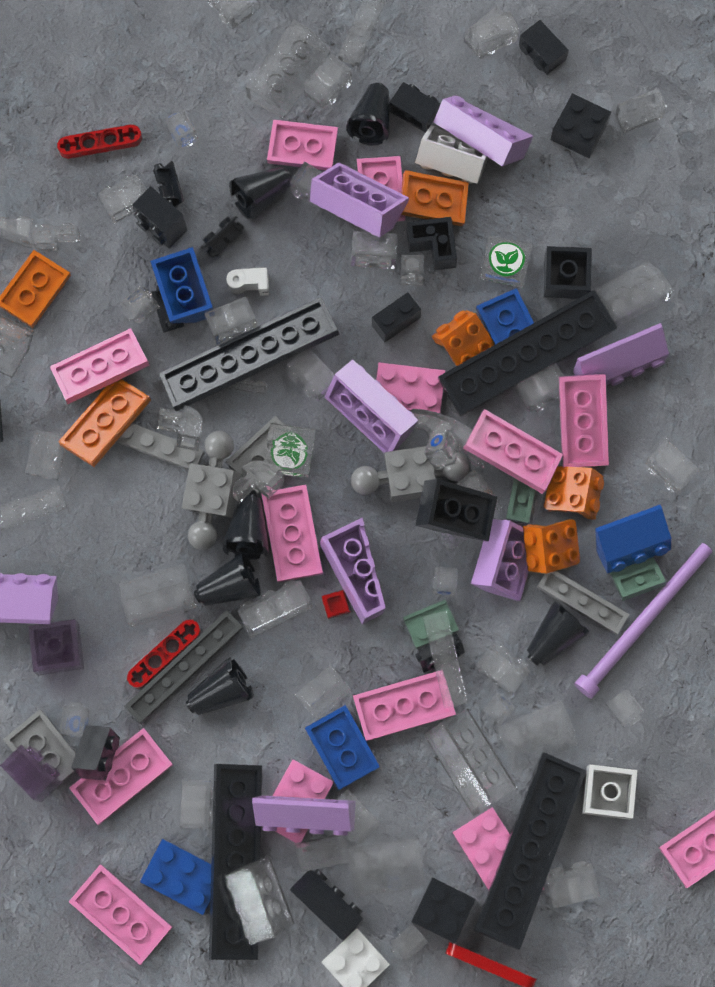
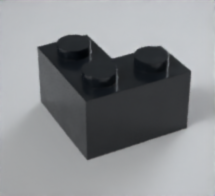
(434, 236)

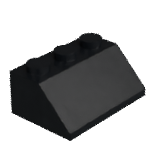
(327, 903)

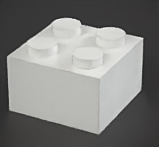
(609, 792)
(355, 961)

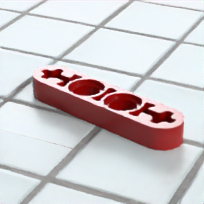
(99, 138)
(161, 651)
(490, 965)

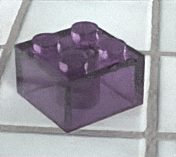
(56, 647)
(31, 773)

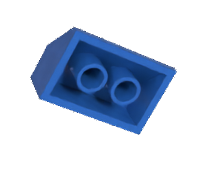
(182, 286)
(633, 539)

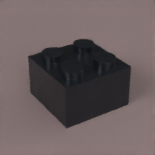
(580, 125)
(159, 217)
(567, 272)
(443, 910)

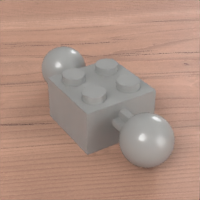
(406, 474)
(210, 490)

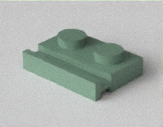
(638, 579)
(416, 624)

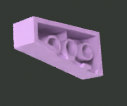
(483, 131)
(355, 569)

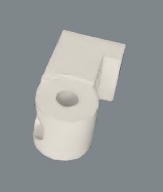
(249, 279)

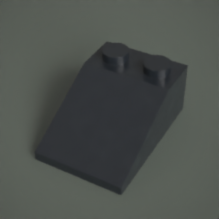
(456, 510)

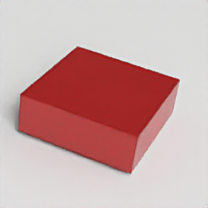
(335, 604)

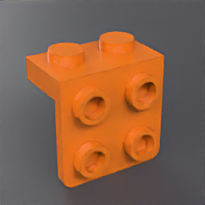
(463, 337)
(575, 491)
(551, 546)

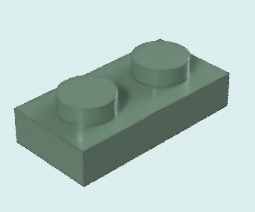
(520, 503)

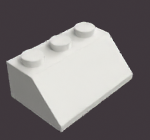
(450, 156)

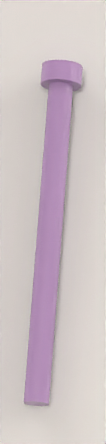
(588, 684)

